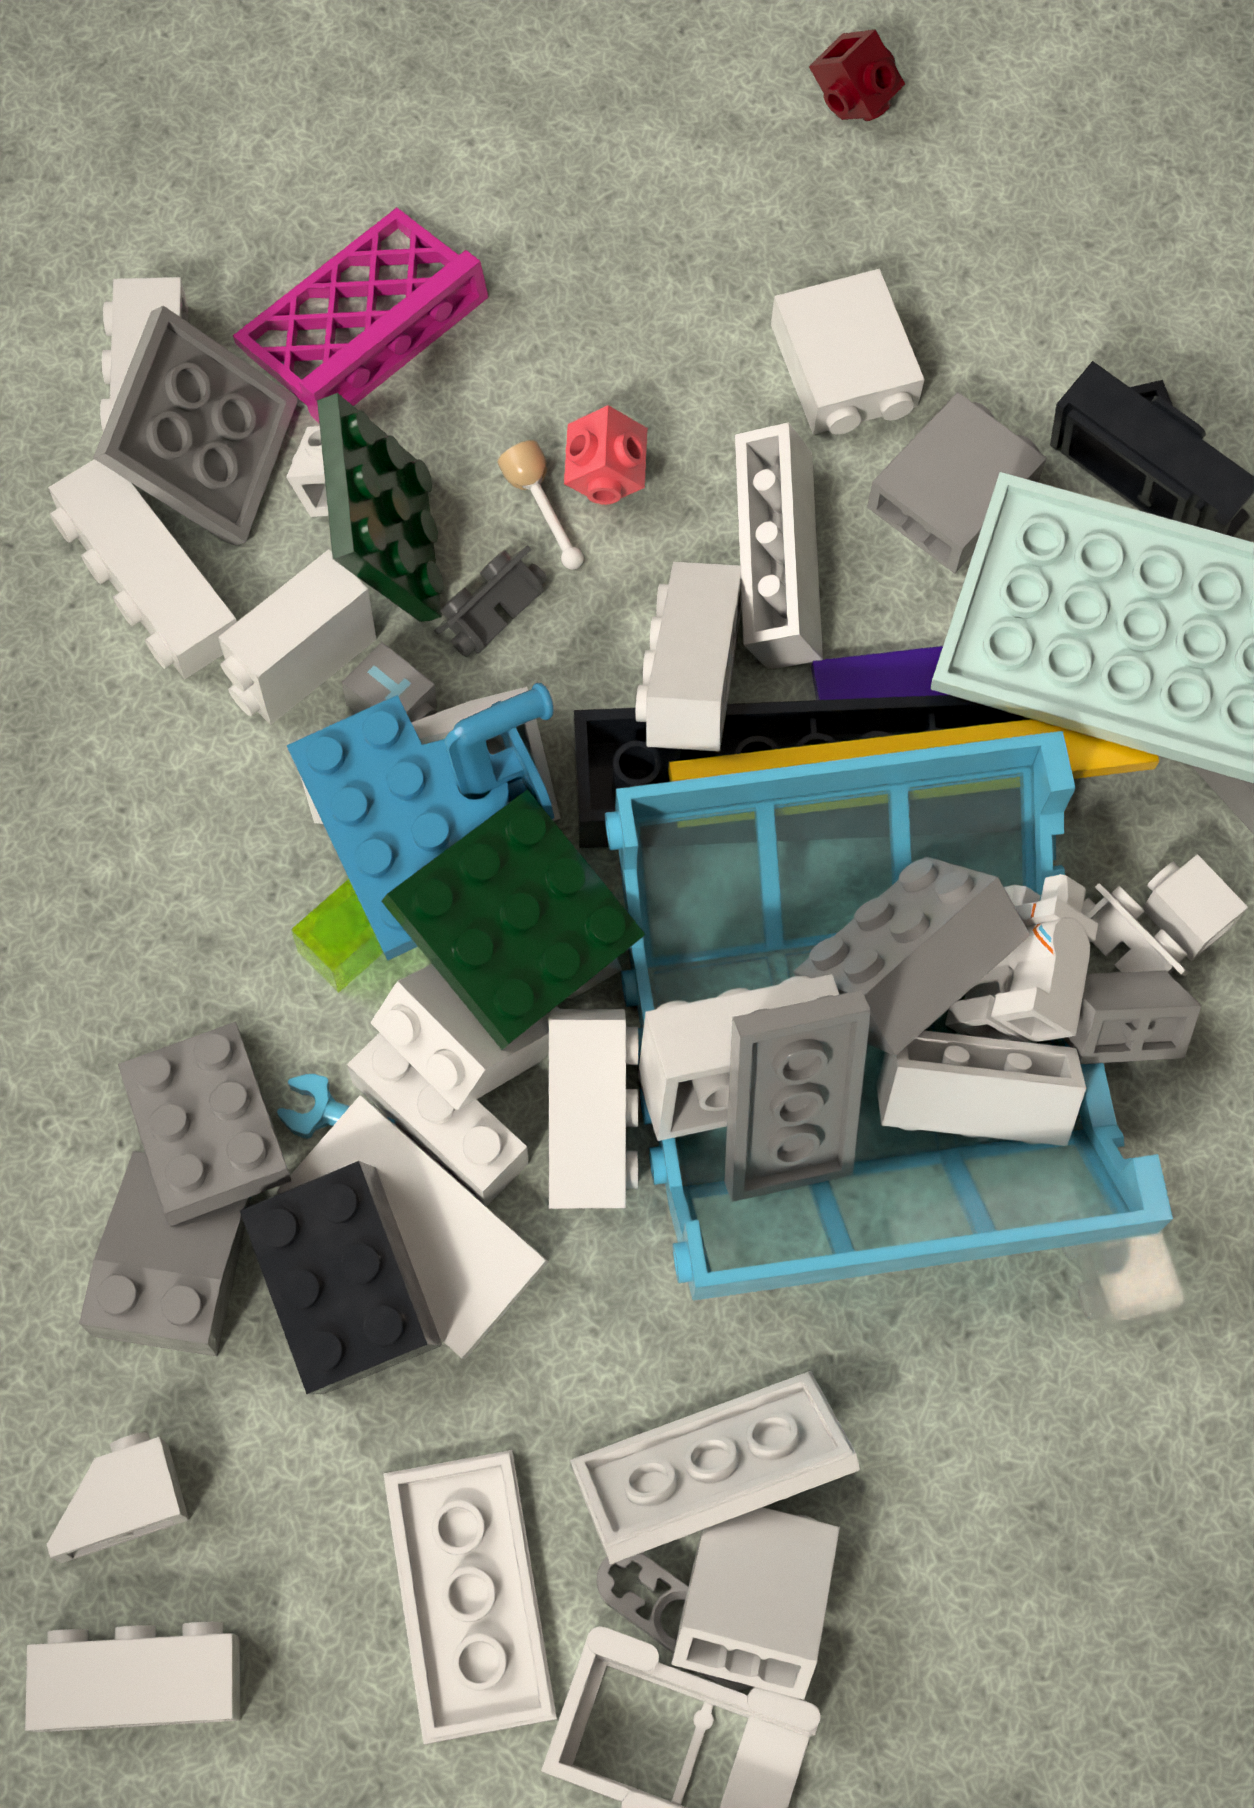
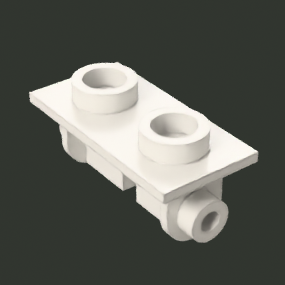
(1118, 923)

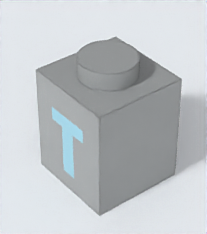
(385, 676)

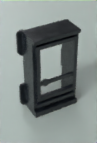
(1149, 454)

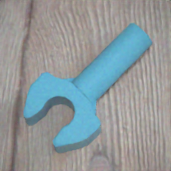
(324, 1112)

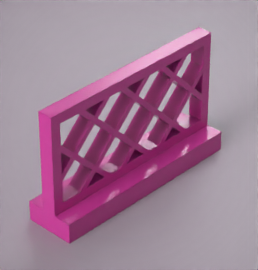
(389, 336)

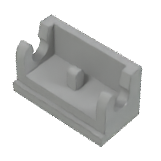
(1134, 1018)

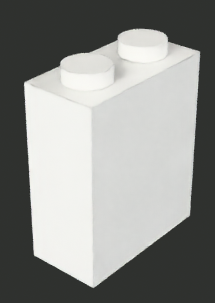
(847, 352)
(297, 638)
(448, 1043)
(758, 1600)

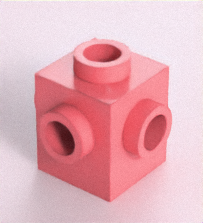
(605, 456)

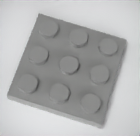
(196, 427)

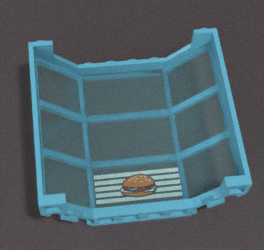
(738, 890)

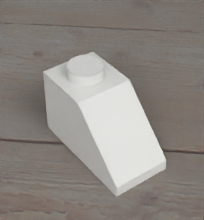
(121, 1499)

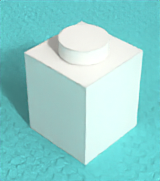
(1192, 905)

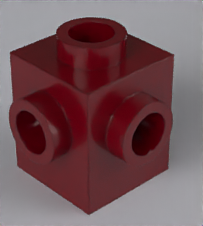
(857, 76)

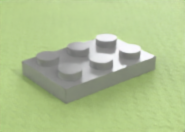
(203, 1124)

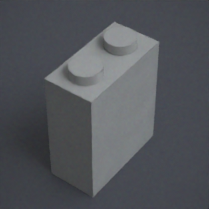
(946, 478)

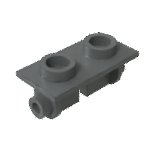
(473, 614)

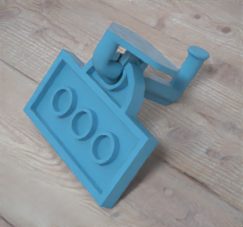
(406, 802)

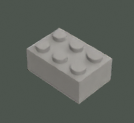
(920, 947)

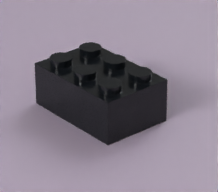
(340, 1278)

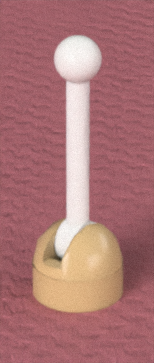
(525, 469)

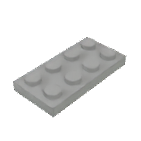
(795, 1094)

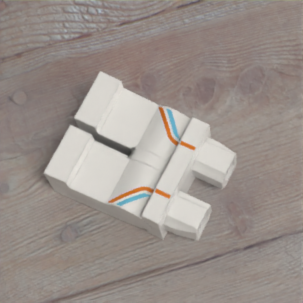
(1041, 982)

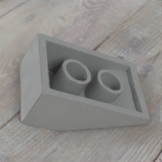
(159, 1279)

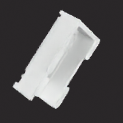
(767, 1754)

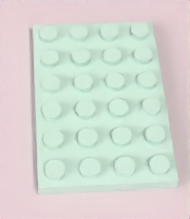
(1108, 626)

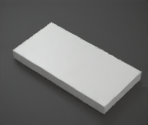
(459, 1248)
(713, 1466)
(469, 1597)

